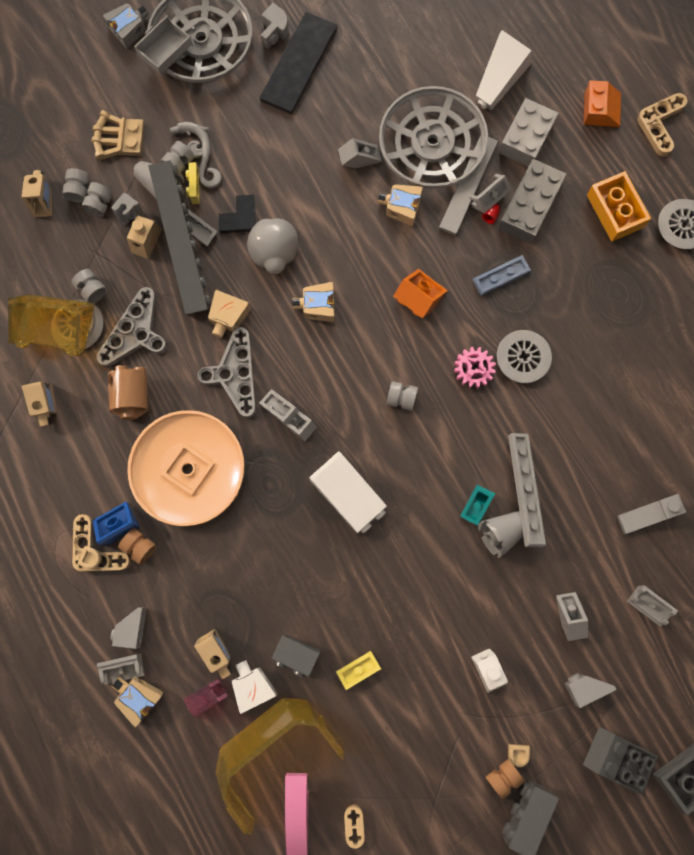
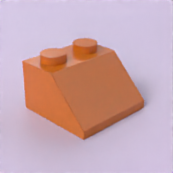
(602, 104)
(419, 293)

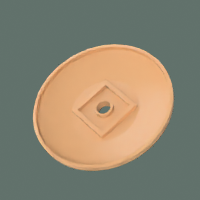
(159, 461)

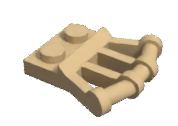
(129, 134)

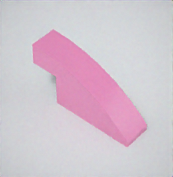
(296, 813)

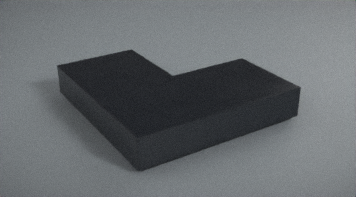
(243, 219)

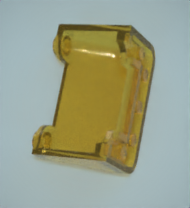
(49, 322)

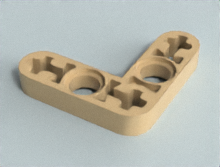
(655, 122)
(77, 551)

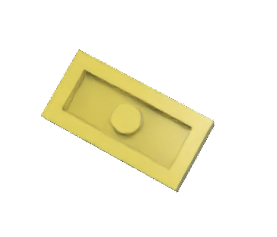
(192, 176)
(358, 670)

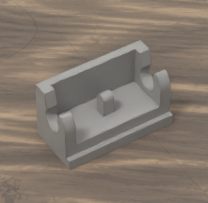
(491, 194)
(127, 209)
(651, 605)
(125, 667)

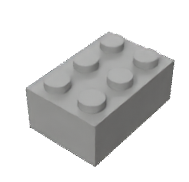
(528, 132)

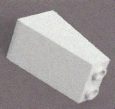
(348, 493)

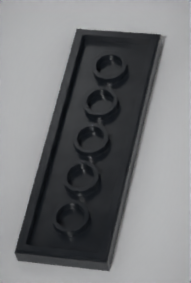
(298, 63)

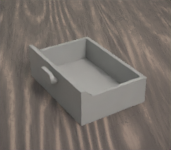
(163, 45)

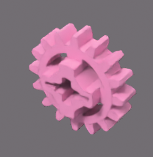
(469, 362)

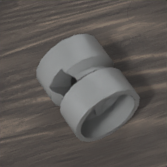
(179, 156)
(75, 185)
(97, 198)
(88, 285)
(402, 395)

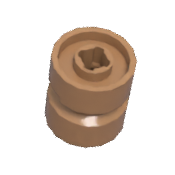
(138, 547)
(505, 779)

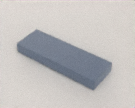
(501, 275)

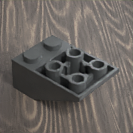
(620, 761)

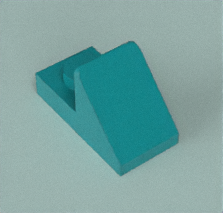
(477, 504)

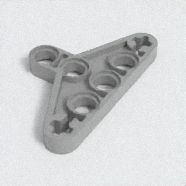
(129, 340)
(234, 364)

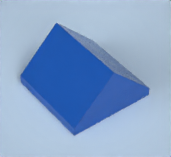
(114, 524)

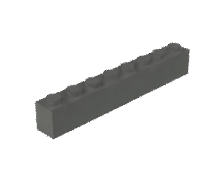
(178, 237)

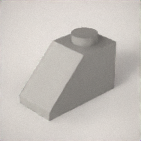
(359, 154)
(572, 616)
(129, 631)
(586, 689)

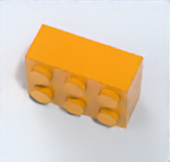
(618, 206)

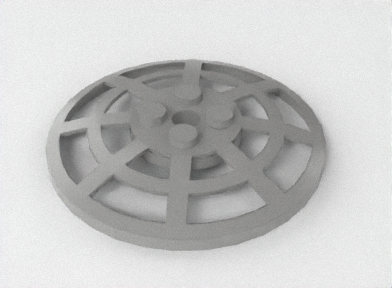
(212, 43)
(433, 129)

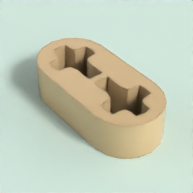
(349, 826)

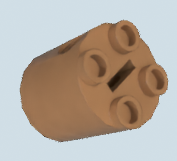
(128, 392)

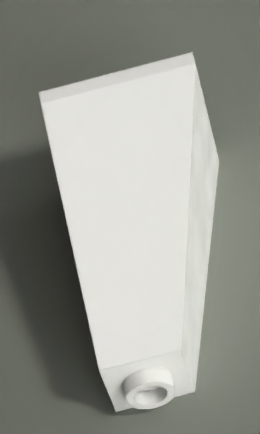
(504, 68)

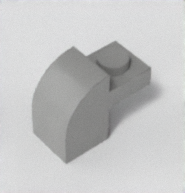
(276, 23)

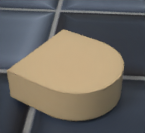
(89, 558)
(518, 754)

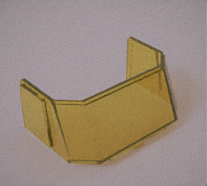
(257, 738)

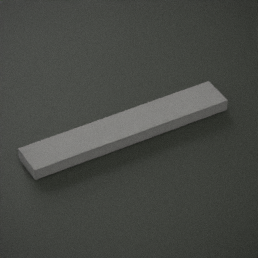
(460, 201)
(526, 490)

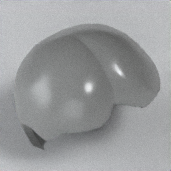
(272, 244)

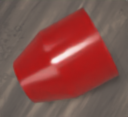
(492, 214)

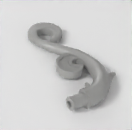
(204, 152)

